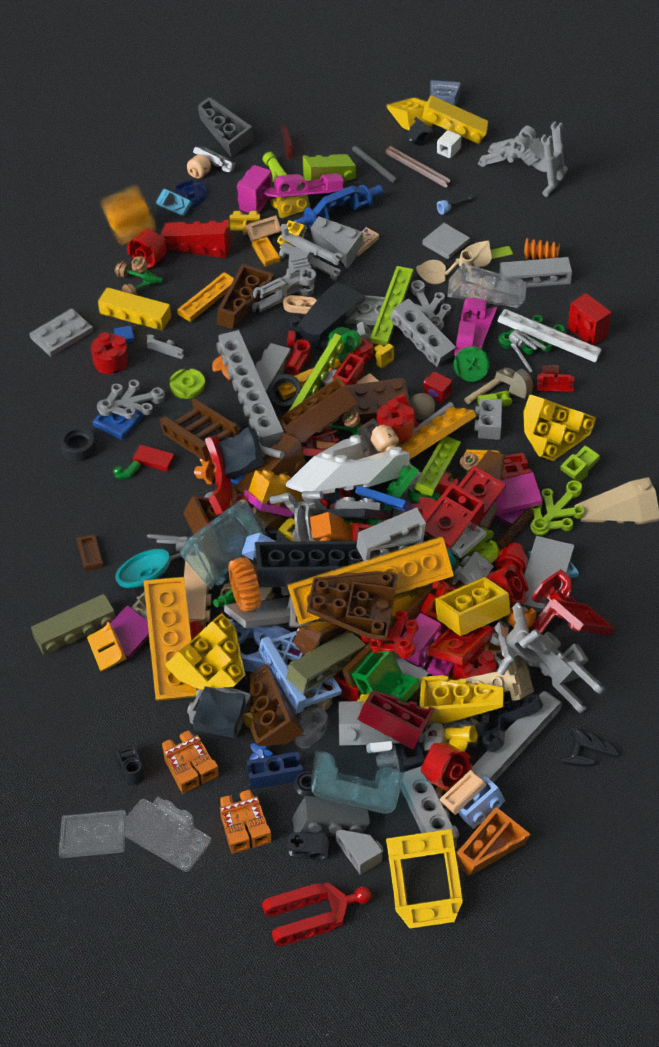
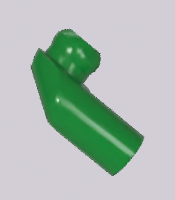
(121, 473)

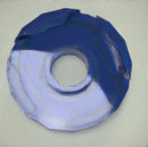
(198, 191)

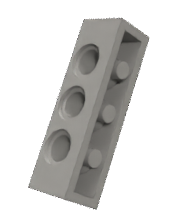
(431, 335)
(412, 783)

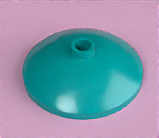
(142, 567)

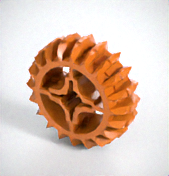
(244, 584)

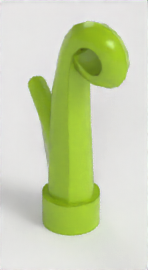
(276, 169)

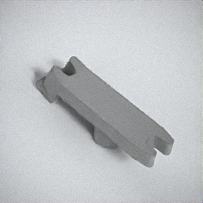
(167, 348)

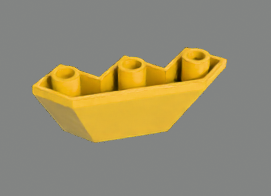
(554, 428)
(210, 658)

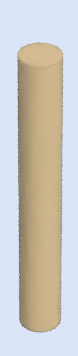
(482, 390)

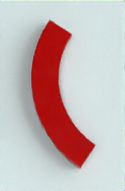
(222, 495)

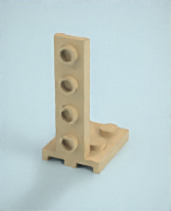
(515, 679)

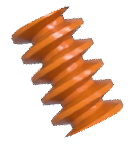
(541, 250)

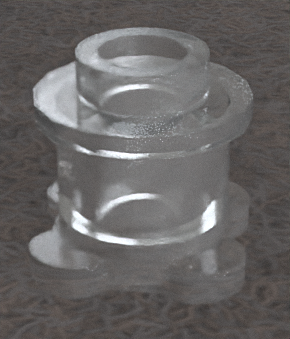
(388, 759)

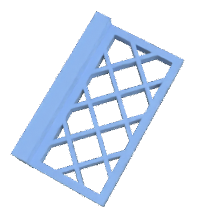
(273, 658)

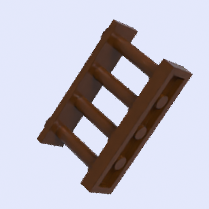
(193, 442)

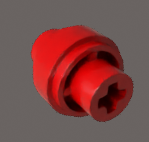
(512, 555)

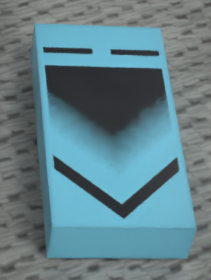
(174, 202)

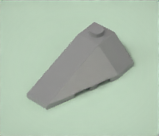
(354, 731)

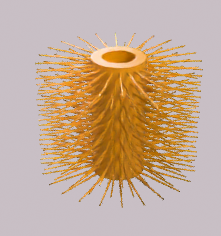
(128, 214)

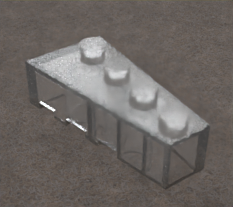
(486, 285)

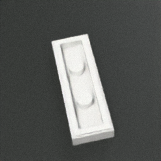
(379, 747)

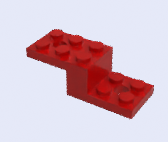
(463, 506)

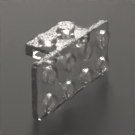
(166, 832)

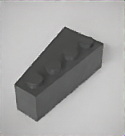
(225, 126)

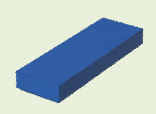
(384, 499)

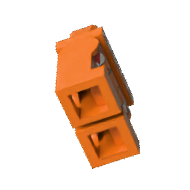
(189, 762)
(240, 815)

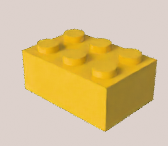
(472, 606)

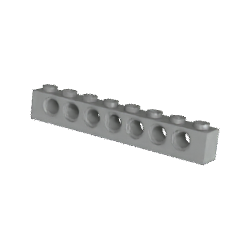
(250, 388)

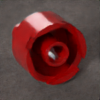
(148, 245)
(109, 353)
(398, 417)
(512, 582)
(480, 663)
(445, 765)

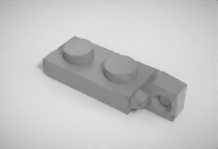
(216, 159)

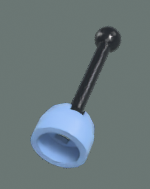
(444, 205)

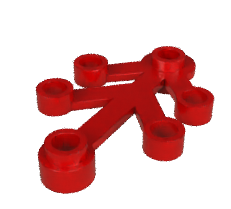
(404, 647)

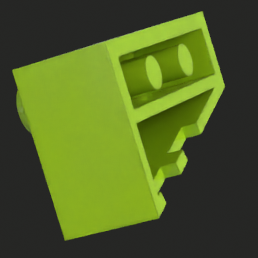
(316, 166)

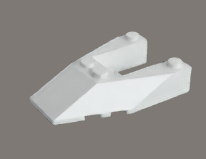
(345, 466)

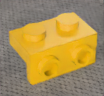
(290, 204)

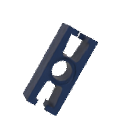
(283, 763)

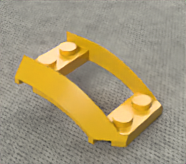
(421, 845)

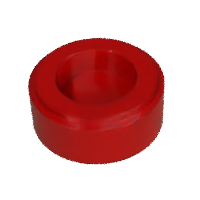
(291, 338)

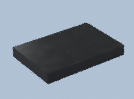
(360, 514)

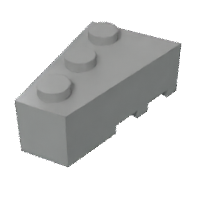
(337, 239)
(392, 535)

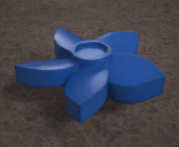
(260, 751)

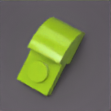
(578, 465)

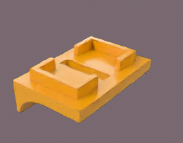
(102, 639)

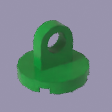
(350, 339)
(471, 363)

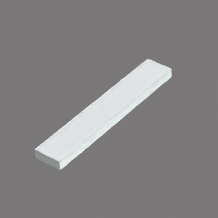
(549, 335)

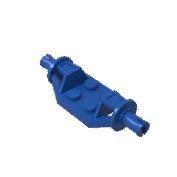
(351, 195)

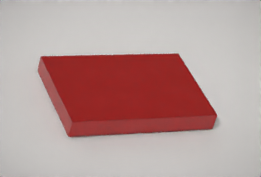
(459, 648)

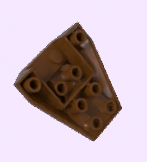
(355, 601)

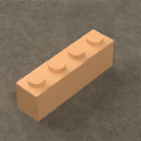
(197, 596)

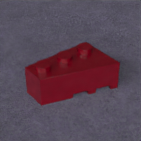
(395, 718)

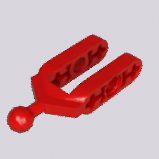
(308, 896)

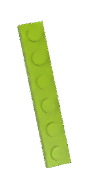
(395, 296)
(320, 371)
(437, 466)

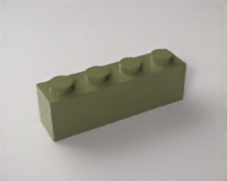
(73, 624)
(324, 661)

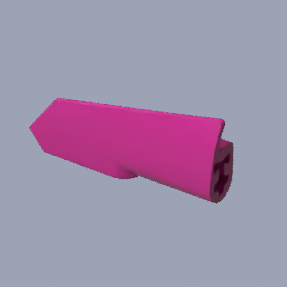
(325, 184)
(474, 323)

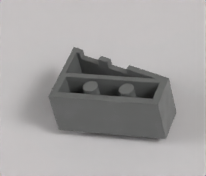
(328, 817)

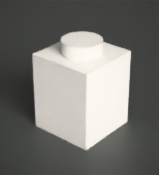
(449, 144)

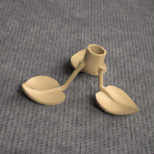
(435, 271)

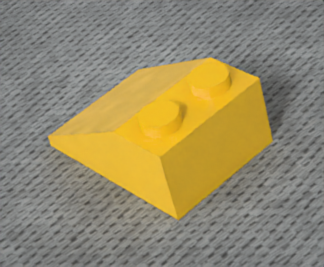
(407, 110)

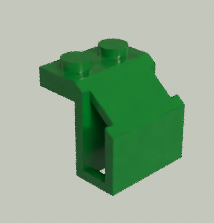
(384, 675)

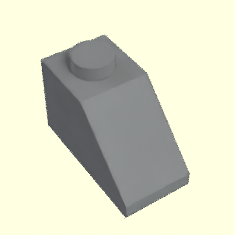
(360, 849)

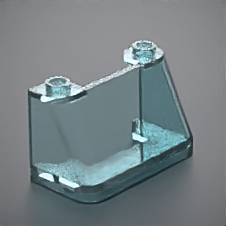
(220, 543)
(374, 795)

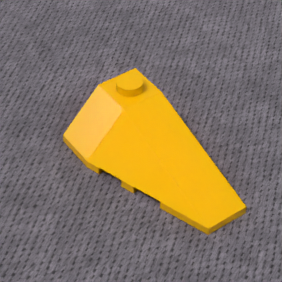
(458, 699)

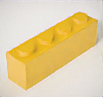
(455, 119)
(134, 308)

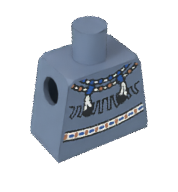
(445, 91)

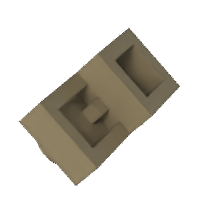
(519, 382)

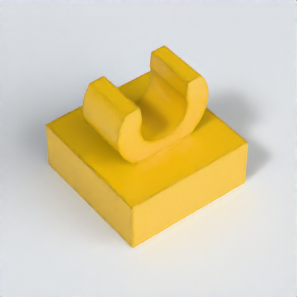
(384, 354)

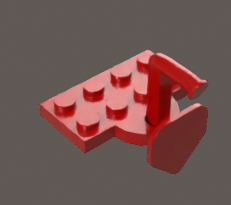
(578, 615)

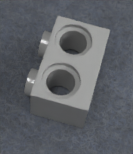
(489, 419)

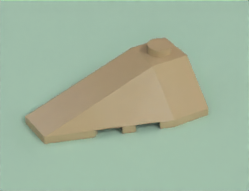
(628, 502)

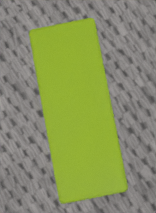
(500, 252)

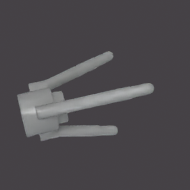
(521, 339)
(179, 541)

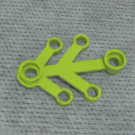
(557, 510)

